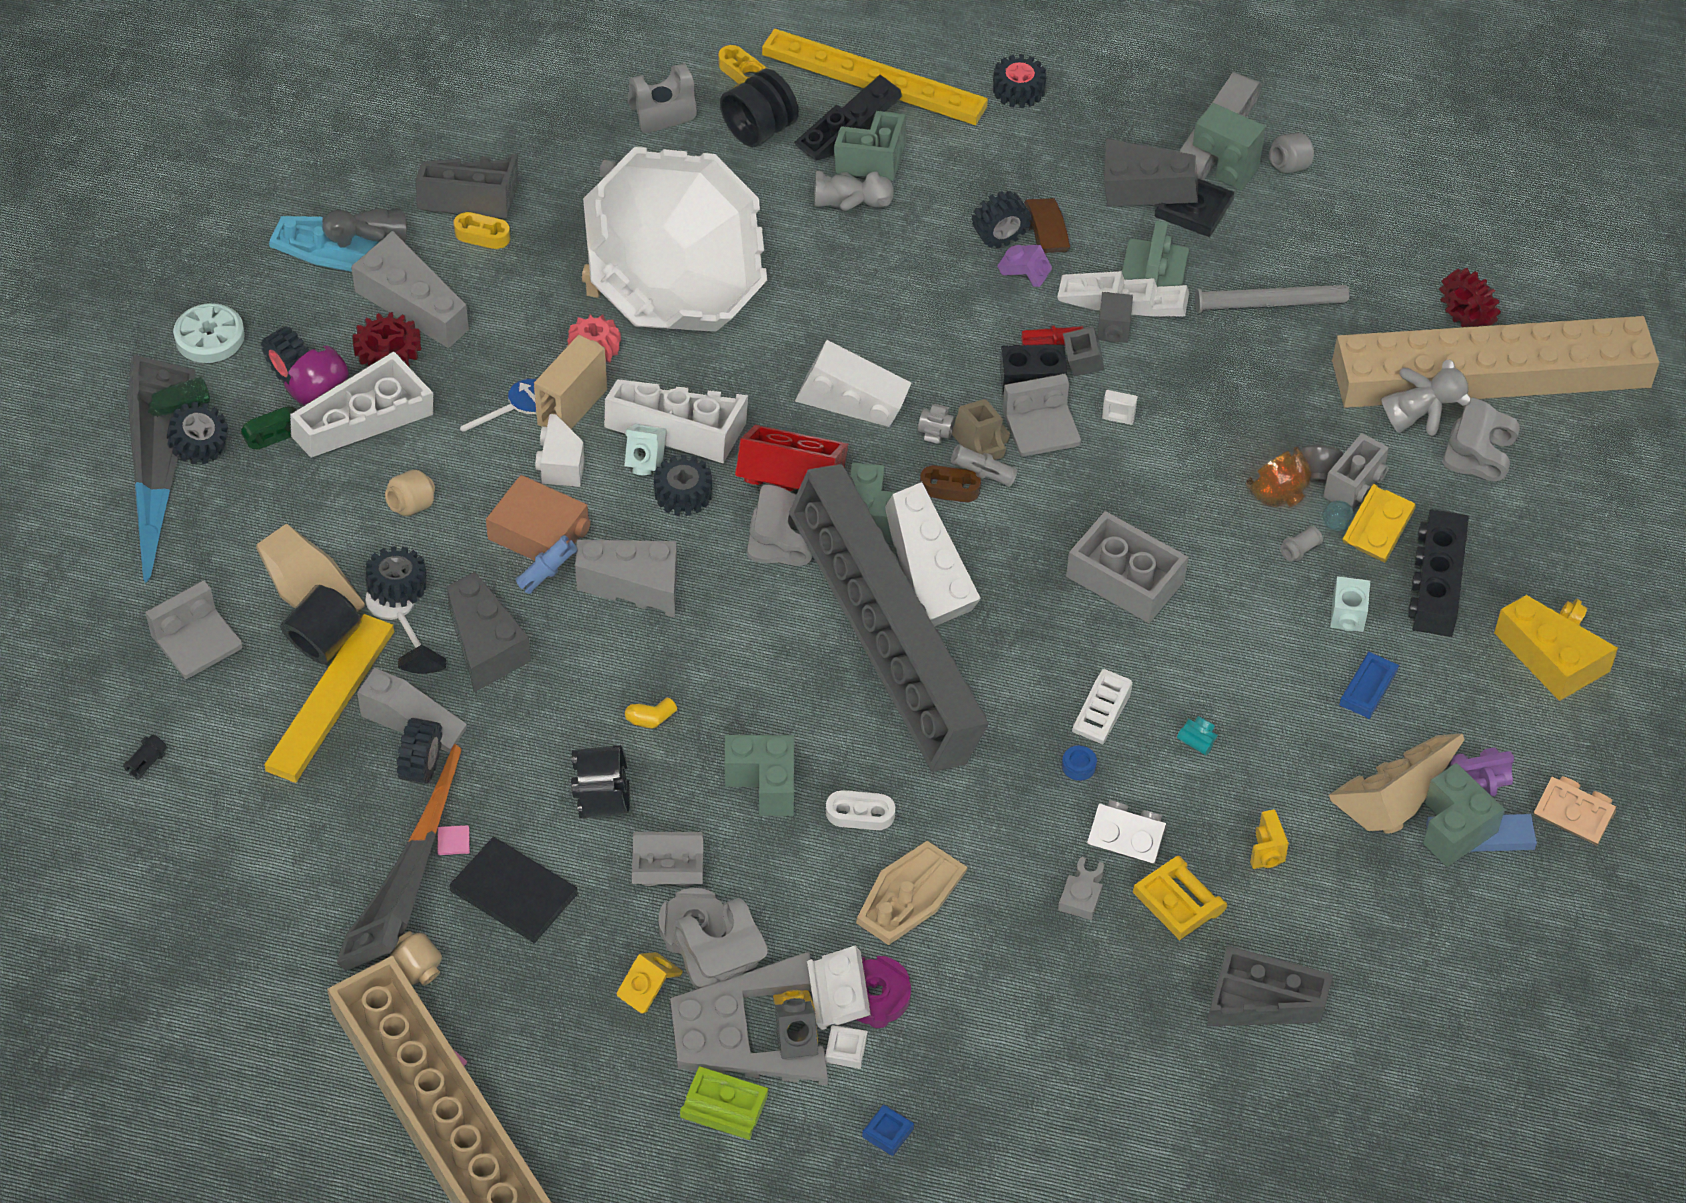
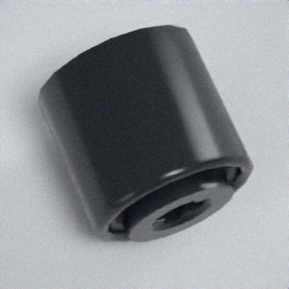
(321, 623)

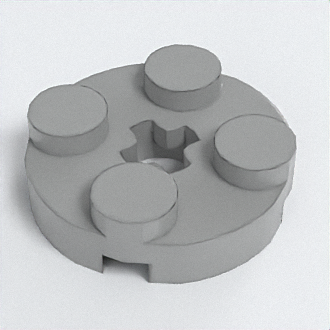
(694, 903)

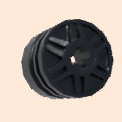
(759, 107)

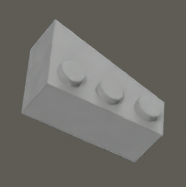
(629, 571)

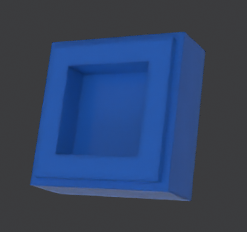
(888, 1130)

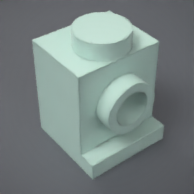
(652, 441)

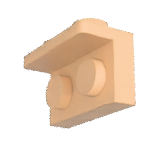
(1575, 810)

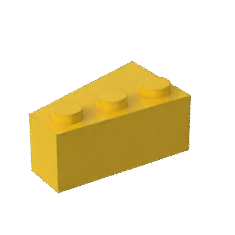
(1553, 647)

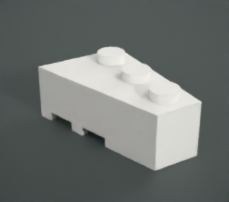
(853, 386)

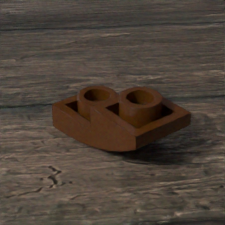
(1048, 225)

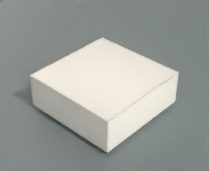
(1119, 407)
(846, 1046)

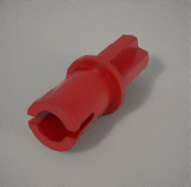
(1050, 336)

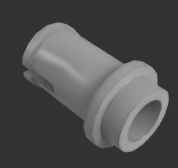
(1295, 547)

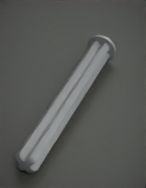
(1270, 297)

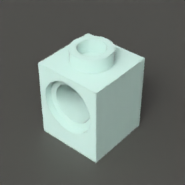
(1350, 604)

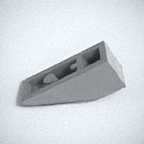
(395, 701)

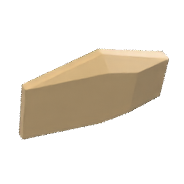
(300, 565)
(909, 892)

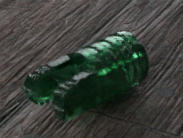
(176, 395)

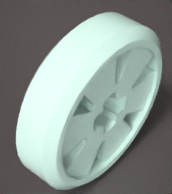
(198, 346)

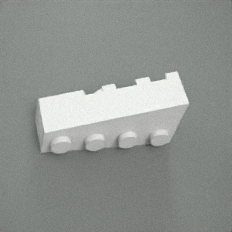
(362, 407)

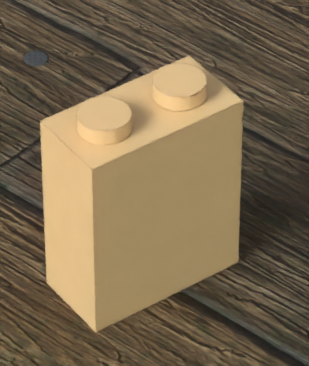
(571, 382)

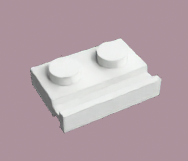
(838, 987)

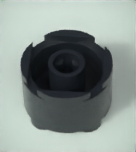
(600, 781)

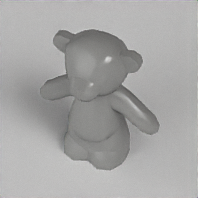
(847, 191)
(1408, 406)

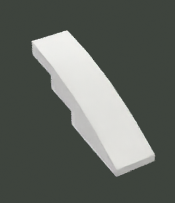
(1148, 299)

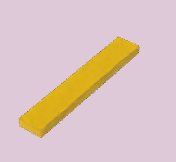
(329, 699)

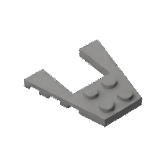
(714, 1032)

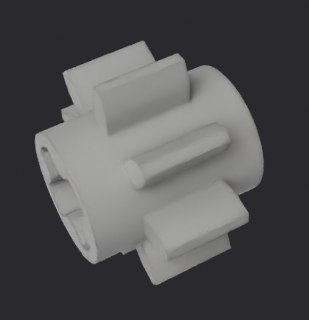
(936, 423)

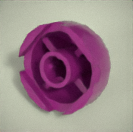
(316, 375)

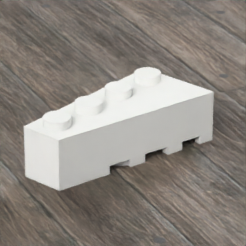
(692, 421)
(929, 556)

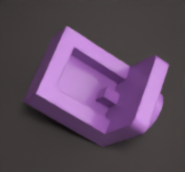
(1026, 260)

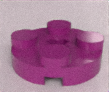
(895, 990)

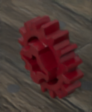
(1469, 299)
(386, 336)

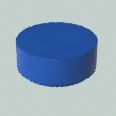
(1079, 763)

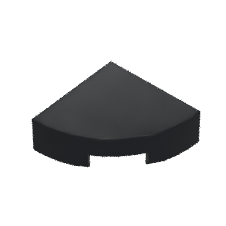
(422, 661)

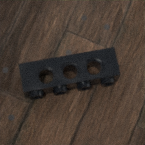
(1440, 573)

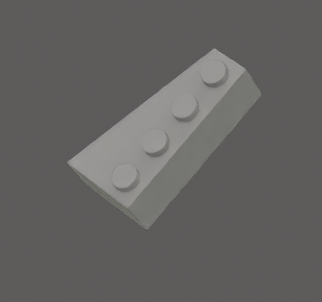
(405, 285)

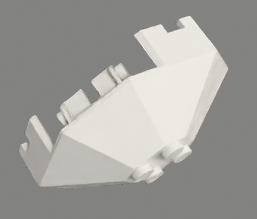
(674, 240)

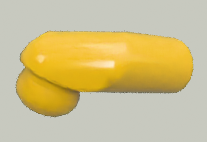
(650, 716)

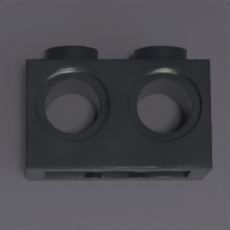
(1031, 362)

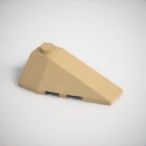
(1398, 787)

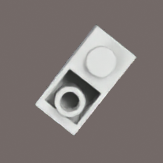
(562, 454)

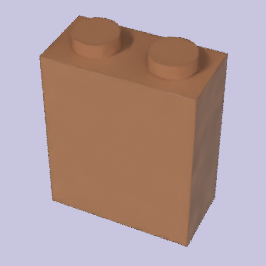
(535, 517)

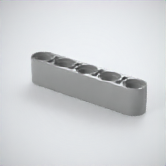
(1237, 95)

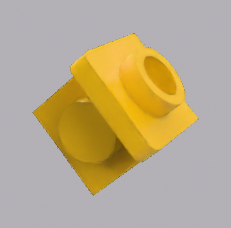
(1271, 840)

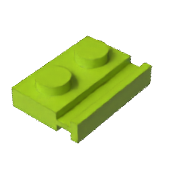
(724, 1103)

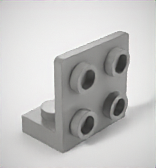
(1040, 415)
(192, 630)

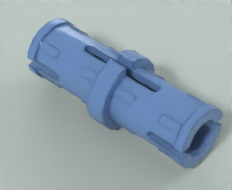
(546, 564)

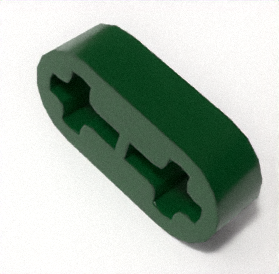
(268, 428)

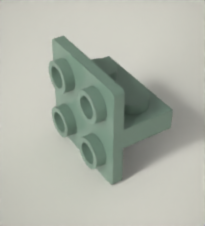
(1156, 259)

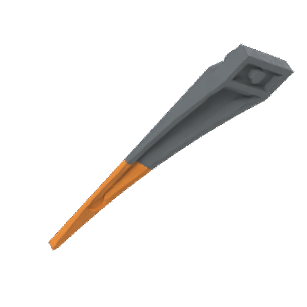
(390, 909)

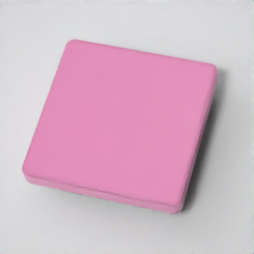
(453, 840)

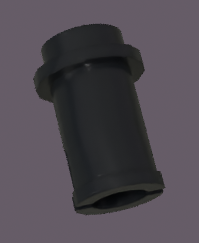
(145, 756)

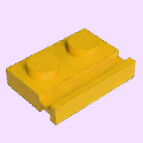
(1379, 523)

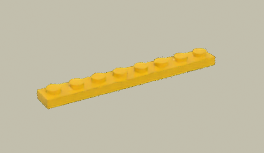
(862, 71)

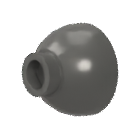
(1321, 460)

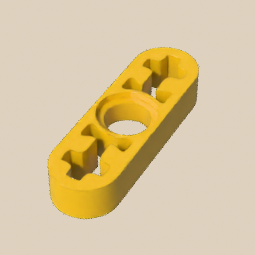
(736, 69)

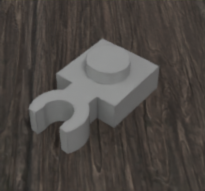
(1082, 892)

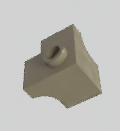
(981, 429)

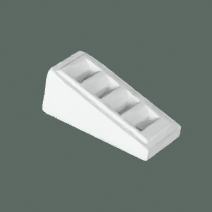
(1110, 687)

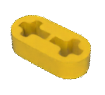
(481, 230)

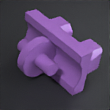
(1488, 770)

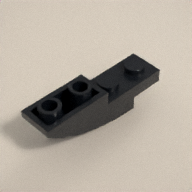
(857, 113)

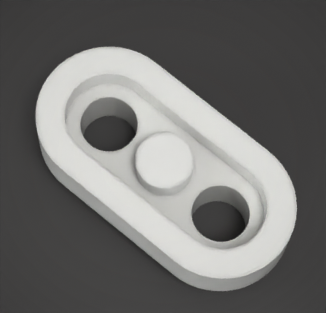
(860, 810)

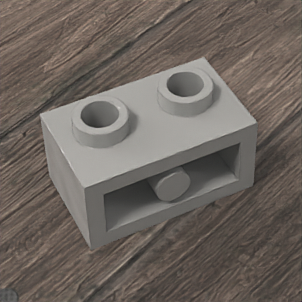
(1357, 471)

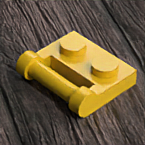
(1172, 903)

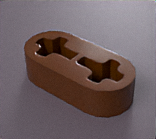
(950, 483)

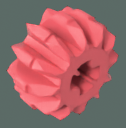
(599, 330)

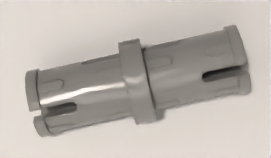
(983, 465)

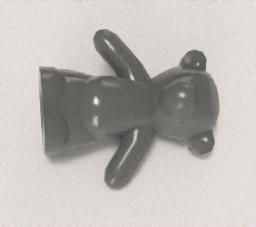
(370, 225)

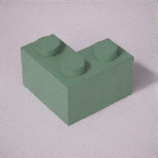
(1233, 140)
(873, 149)
(870, 486)
(765, 764)
(1463, 815)

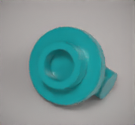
(1198, 734)

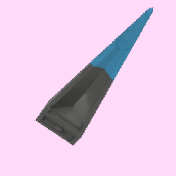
(152, 458)

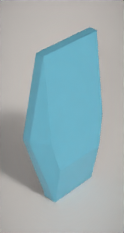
(305, 240)

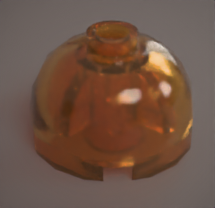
(1282, 480)

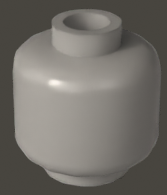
(1291, 152)

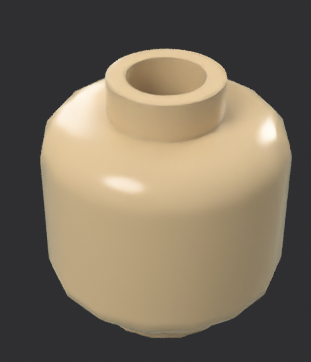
(410, 493)
(417, 958)

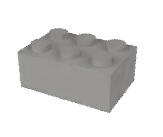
(1127, 566)

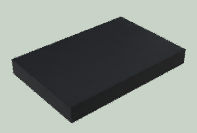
(513, 889)

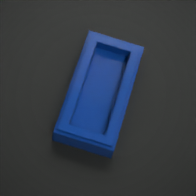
(1369, 685)

